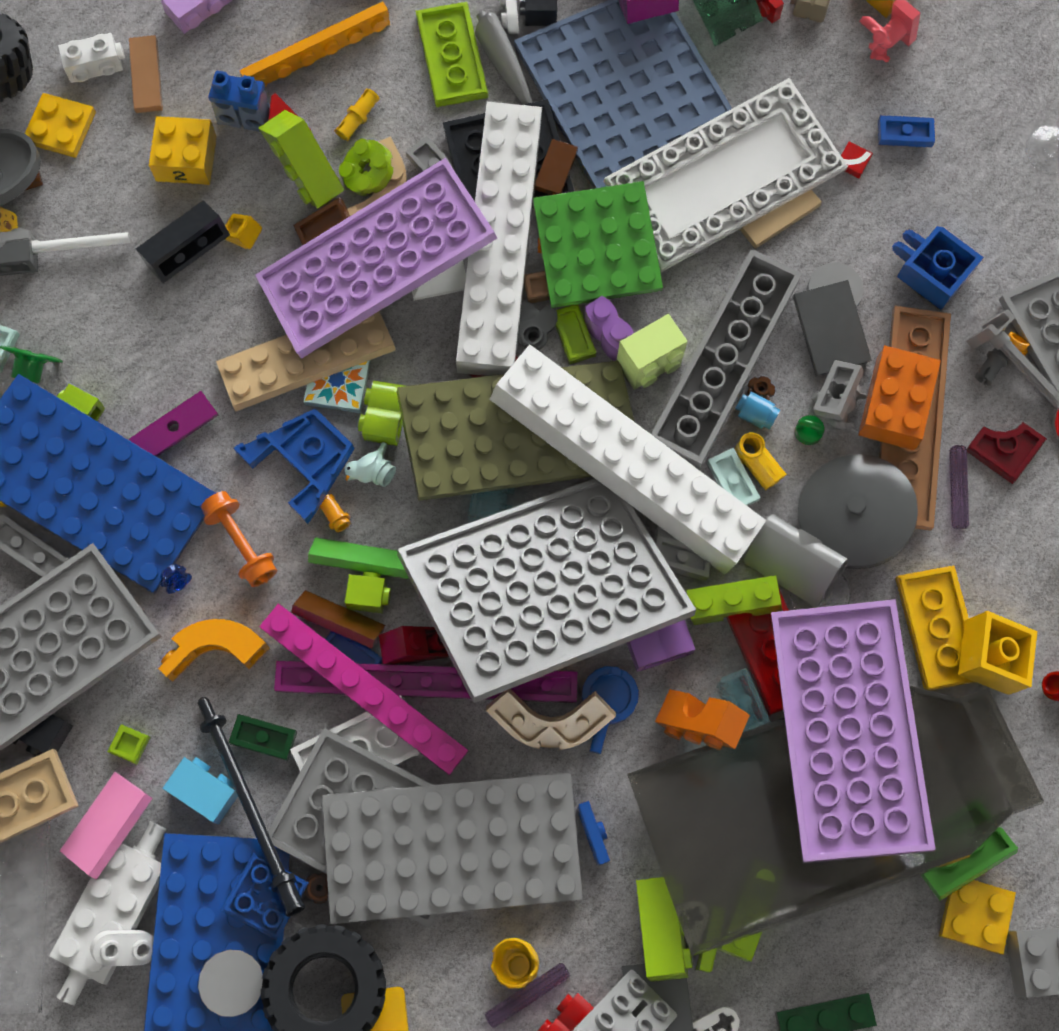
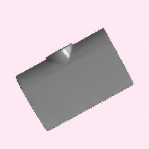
(796, 559)

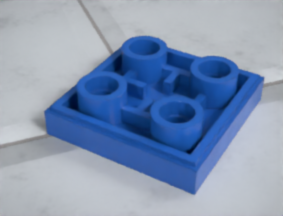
(254, 900)

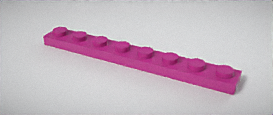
(364, 689)

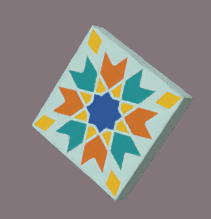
(341, 390)

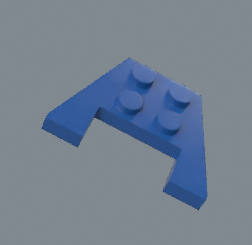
(312, 449)

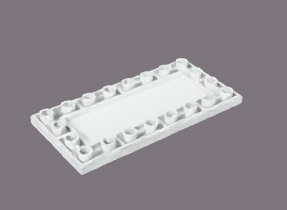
(732, 171)

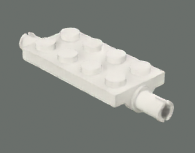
(108, 904)

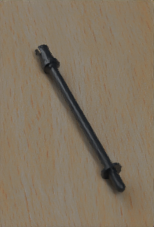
(282, 881)

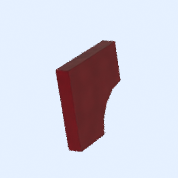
(1006, 451)

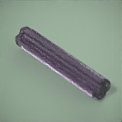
(959, 487)
(527, 995)

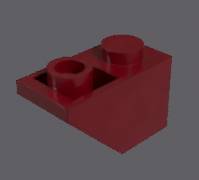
(411, 645)

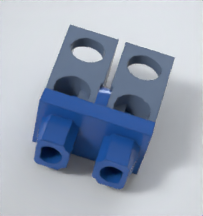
(239, 98)

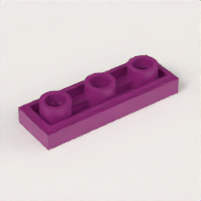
(188, 415)

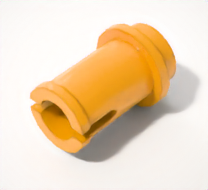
(338, 519)

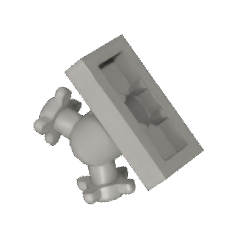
(839, 394)

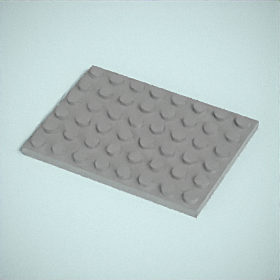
(543, 586)

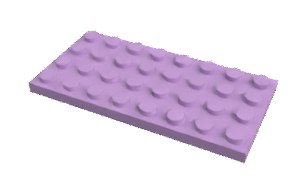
(374, 257)
(851, 732)

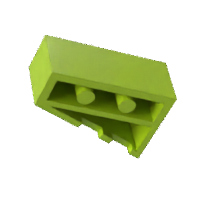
(302, 158)

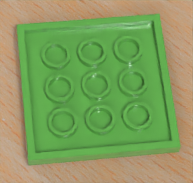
(597, 244)

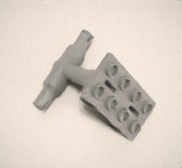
(629, 1007)

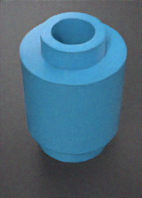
(757, 410)

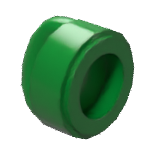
(809, 430)

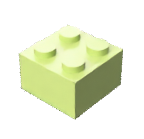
(652, 352)

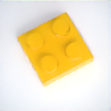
(60, 124)
(978, 916)

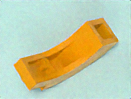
(212, 636)

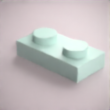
(733, 477)

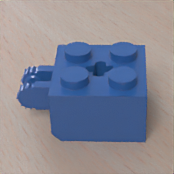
(937, 265)

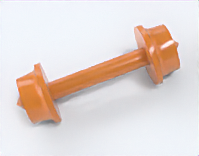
(219, 509)

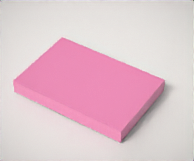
(105, 825)

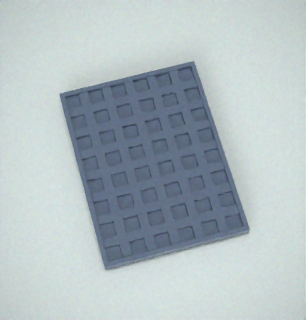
(620, 84)

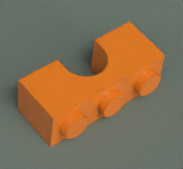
(714, 723)

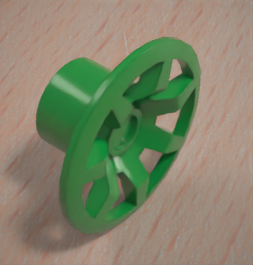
(29, 364)

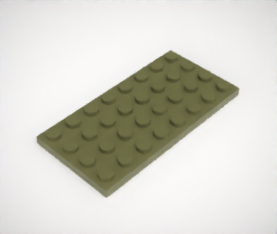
(471, 445)

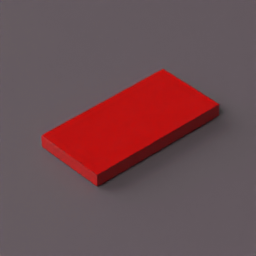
(757, 646)

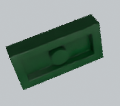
(262, 737)

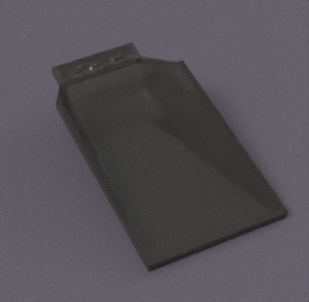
(732, 831)

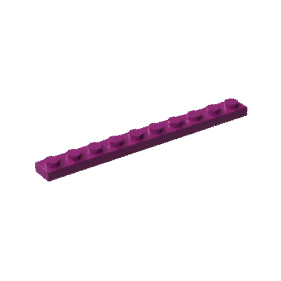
(424, 682)

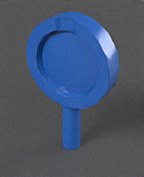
(618, 691)

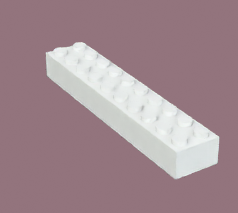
(498, 270)
(627, 459)

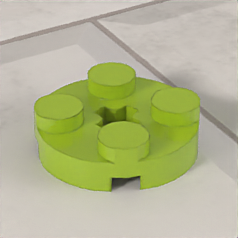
(353, 165)

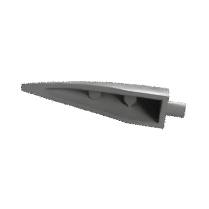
(501, 54)

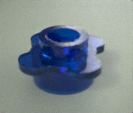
(174, 578)

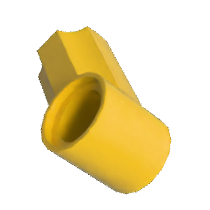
(760, 463)

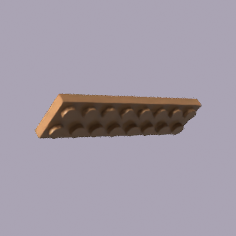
(928, 335)

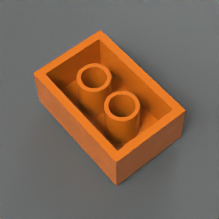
(899, 397)

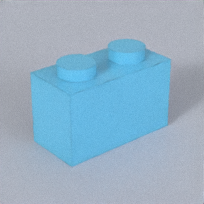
(201, 790)

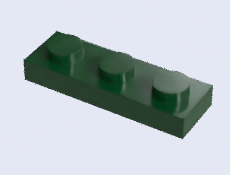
(833, 1015)

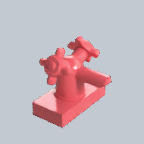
(901, 27)

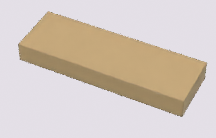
(780, 219)

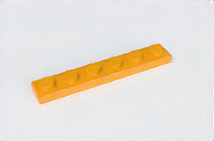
(319, 45)

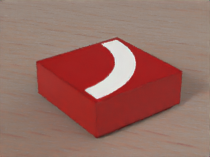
(856, 159)

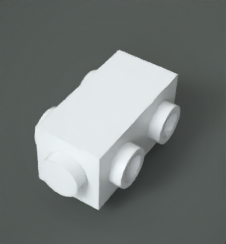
(91, 57)

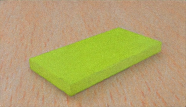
(451, 54)

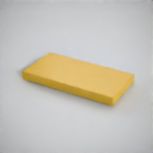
(935, 624)

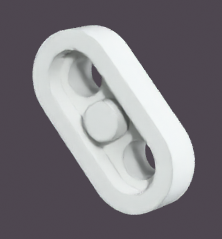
(509, 18)
(125, 947)

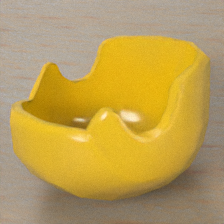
(515, 963)

